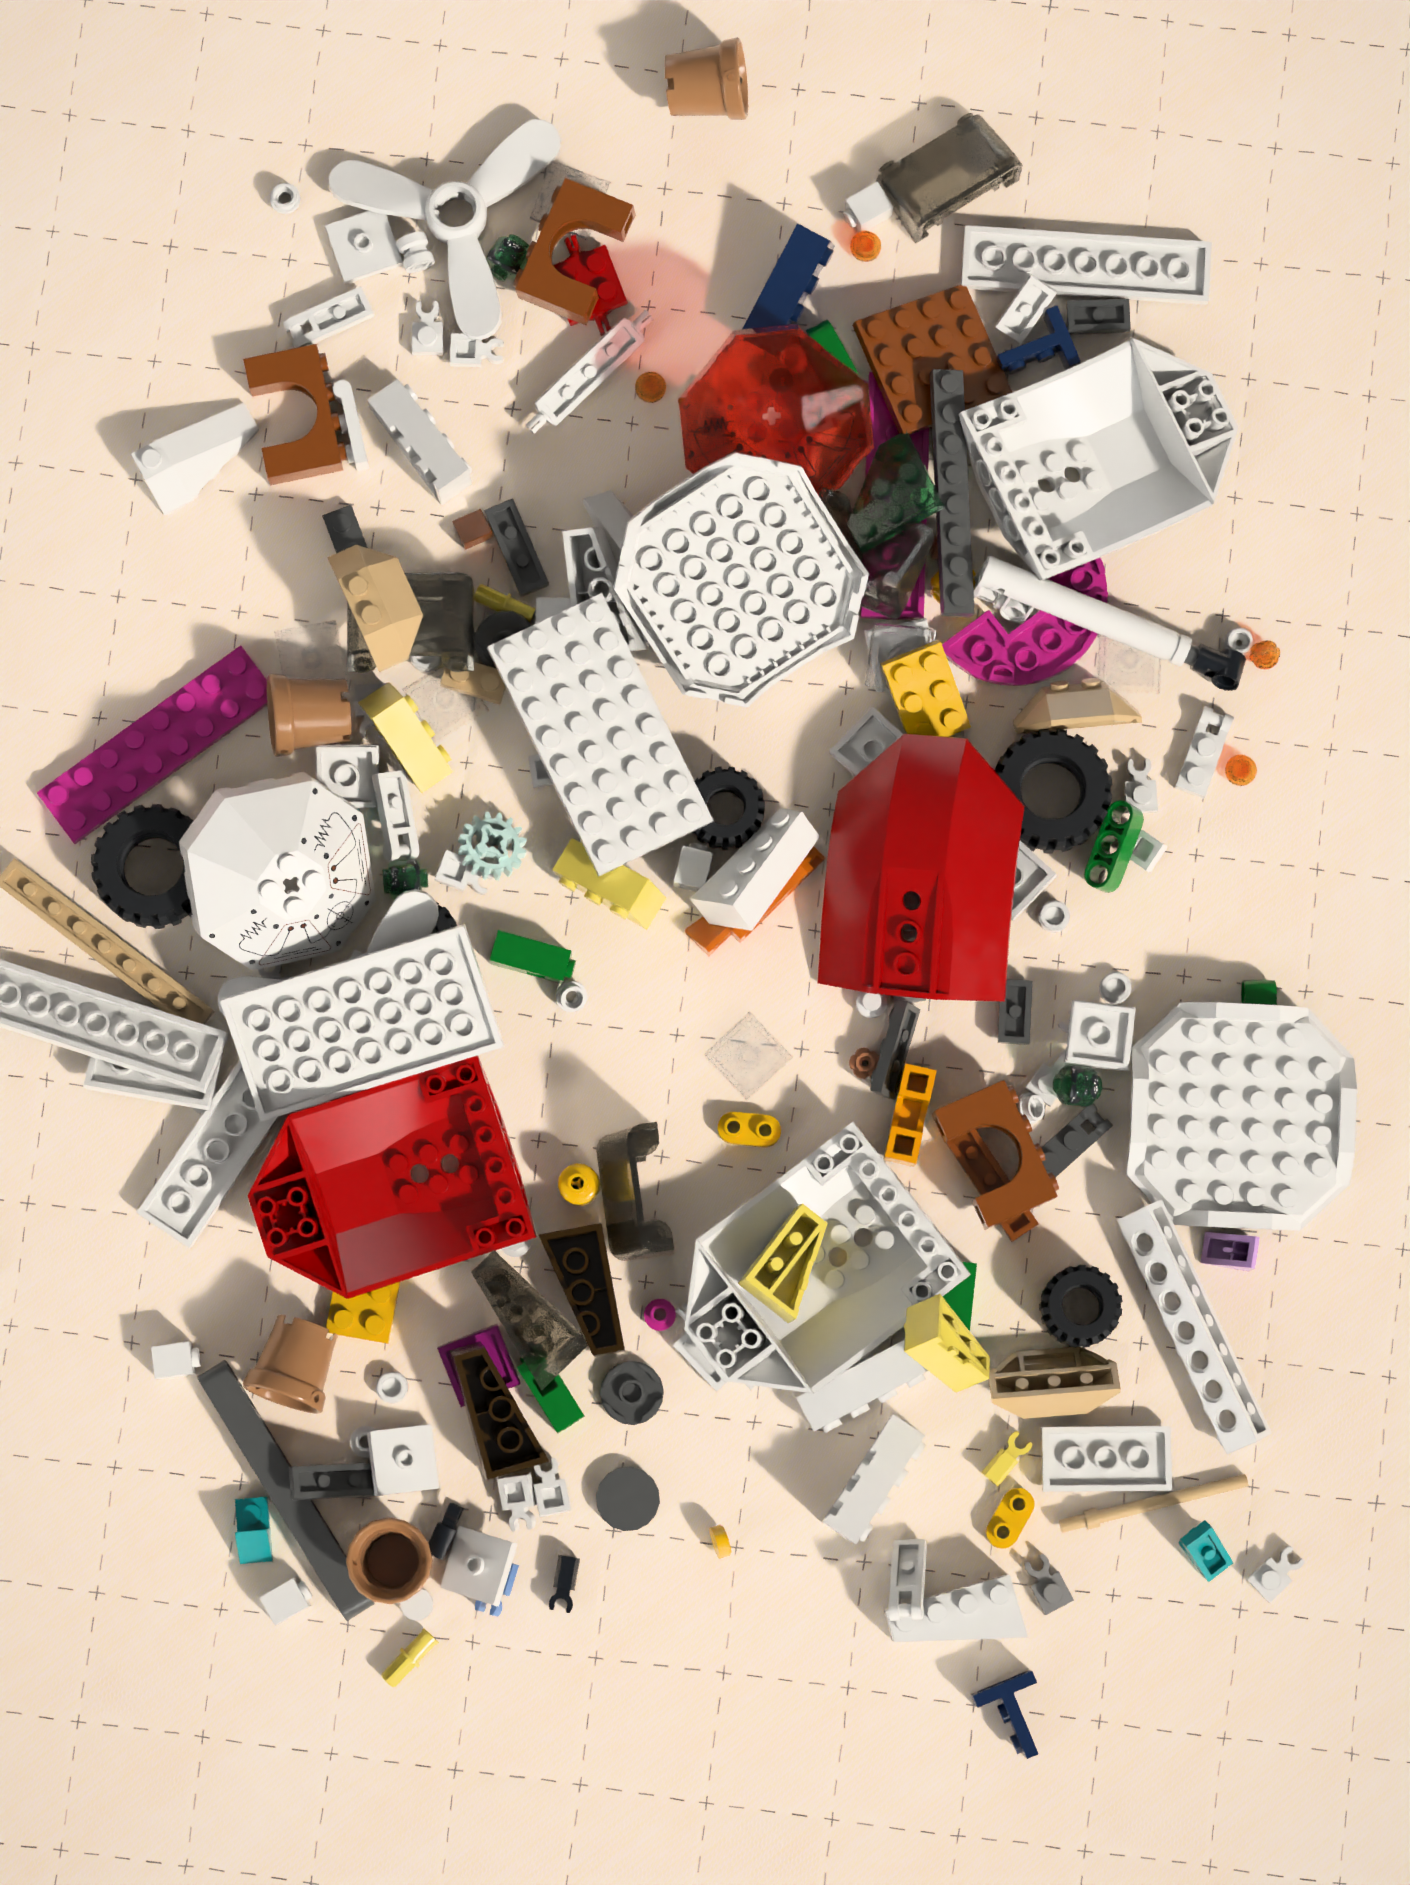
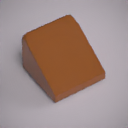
(473, 529)

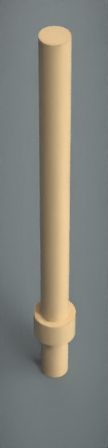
(1092, 1518)

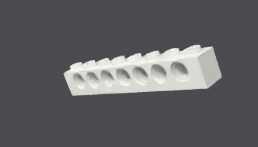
(1207, 1334)

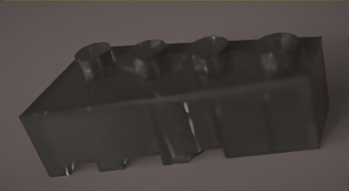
(533, 1324)

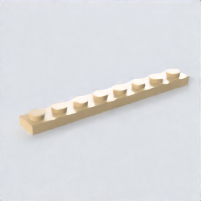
(102, 944)

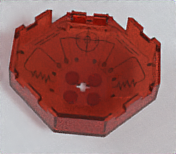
(819, 400)

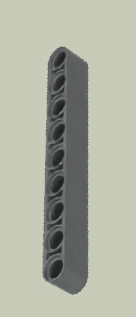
(273, 1472)

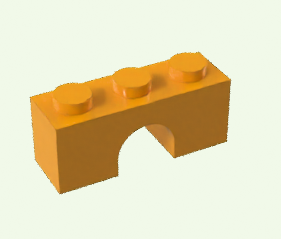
(909, 1115)

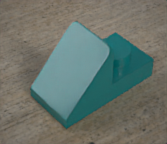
(253, 1530)
(1205, 1550)

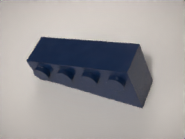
(791, 279)

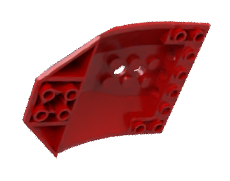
(931, 824)
(342, 1192)

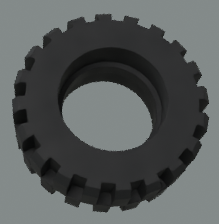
(1087, 769)
(110, 859)

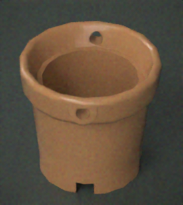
(708, 81)
(306, 713)
(293, 1365)
(389, 1560)

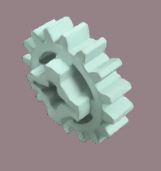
(494, 832)

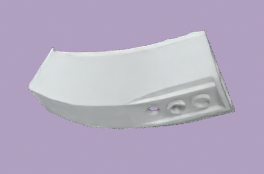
(1135, 427)
(843, 1307)

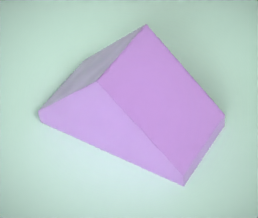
(1230, 1251)

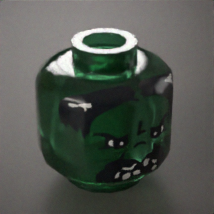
(507, 257)
(404, 876)
(1077, 1085)

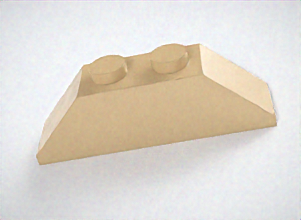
(379, 602)
(1075, 706)
(1053, 1382)

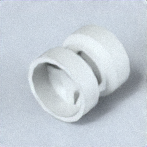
(415, 252)

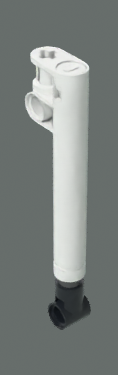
(1020, 591)

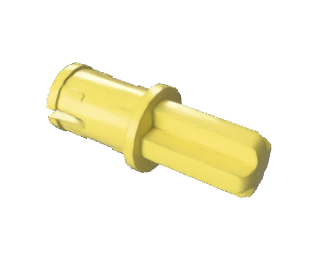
(499, 601)
(409, 1658)

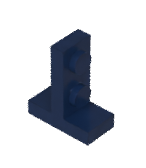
(1044, 347)
(1010, 1710)

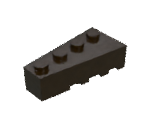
(585, 1275)
(496, 1421)

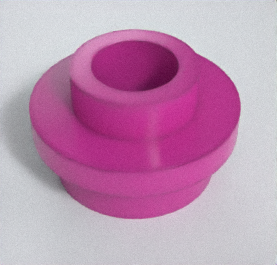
(649, 1314)

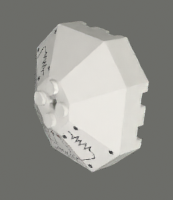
(254, 841)

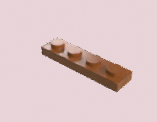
(986, 1176)

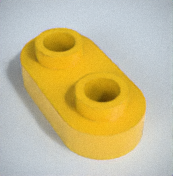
(749, 1129)
(1012, 1519)

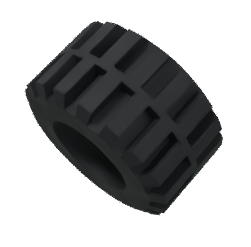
(754, 807)
(1104, 1291)

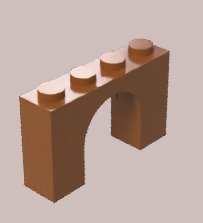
(572, 209)
(317, 451)
(997, 1109)

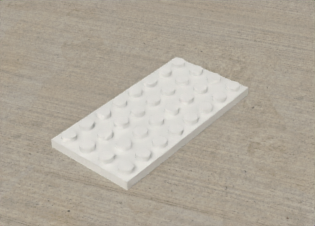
(600, 734)
(362, 1022)

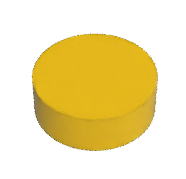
(720, 1541)

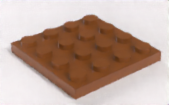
(926, 336)

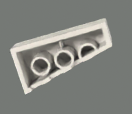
(421, 441)
(592, 572)
(756, 872)
(860, 1385)
(873, 1480)
(966, 1613)

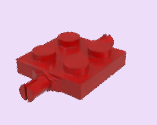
(597, 271)

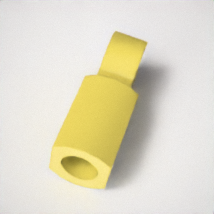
(1005, 1460)

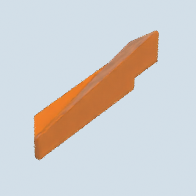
(712, 936)

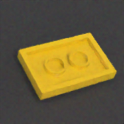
(926, 692)
(364, 1316)

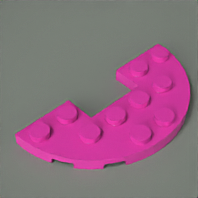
(1036, 648)

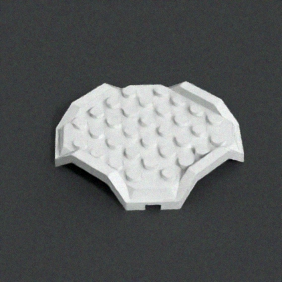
(739, 578)
(1242, 1115)

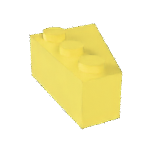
(407, 736)
(621, 890)
(784, 1265)
(944, 1344)

